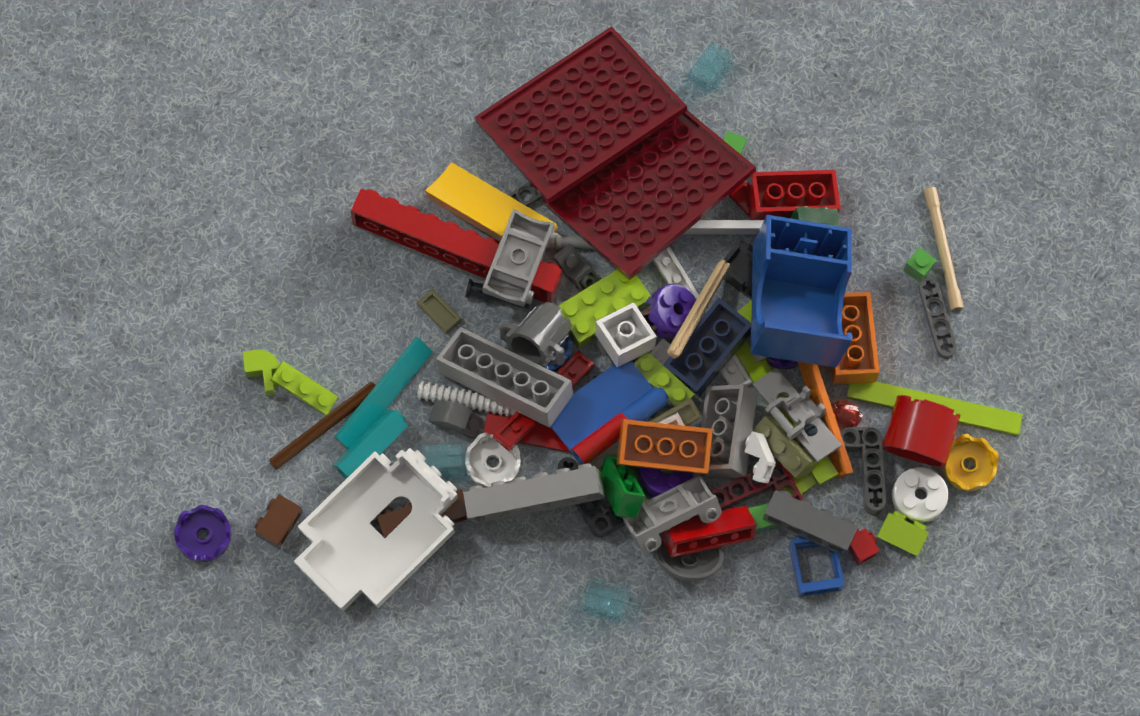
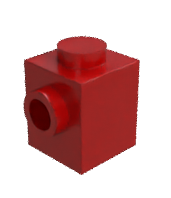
(863, 546)

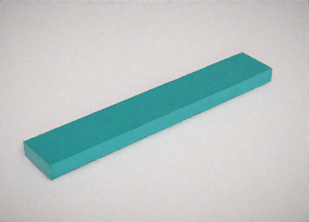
(384, 392)

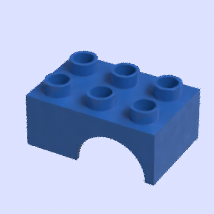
(800, 290)

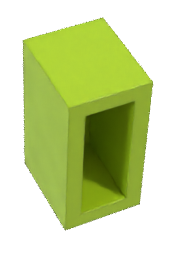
(902, 533)

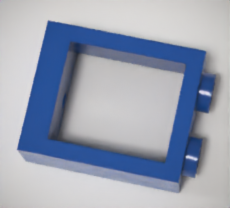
(816, 587)

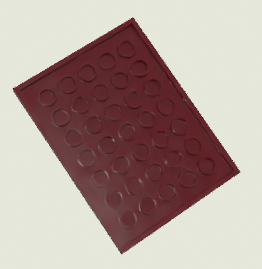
(580, 114)
(653, 193)

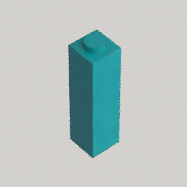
(374, 439)

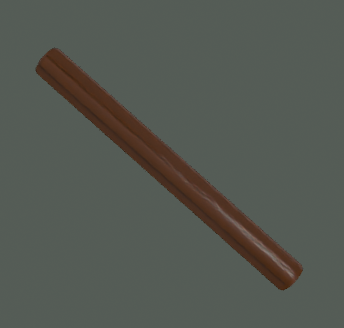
(321, 427)

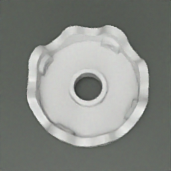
(480, 451)
(909, 505)

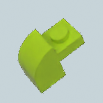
(263, 364)

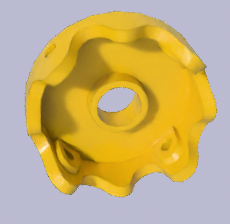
(980, 453)

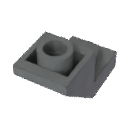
(574, 268)

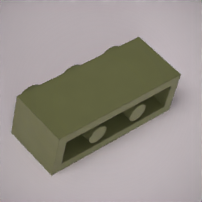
(788, 452)

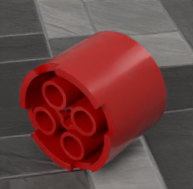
(921, 431)

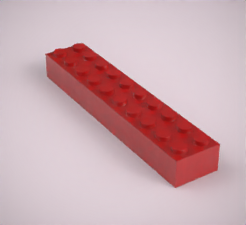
(440, 239)

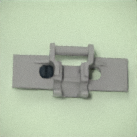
(803, 412)

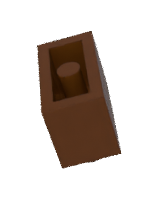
(278, 521)

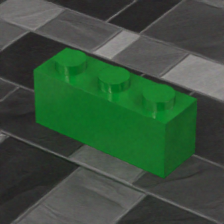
(621, 488)

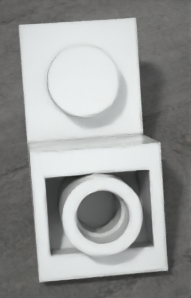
(757, 446)

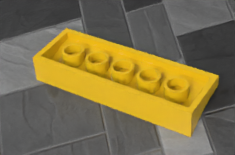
(477, 201)

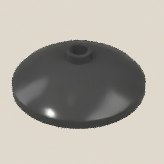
(691, 566)

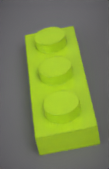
(662, 378)
(304, 388)

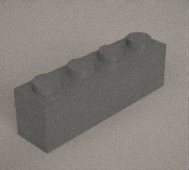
(810, 522)

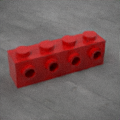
(694, 535)

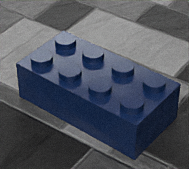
(710, 347)

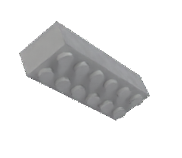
(505, 377)
(534, 494)

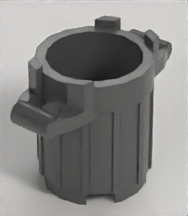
(538, 335)

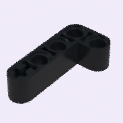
(599, 514)

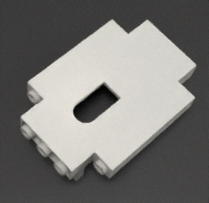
(351, 554)

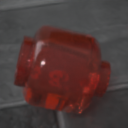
(846, 413)

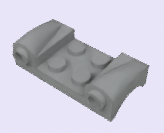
(518, 258)
(671, 509)

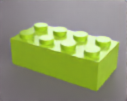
(599, 301)

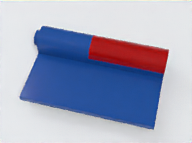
(595, 412)

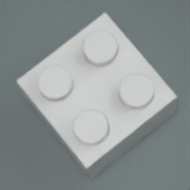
(625, 334)

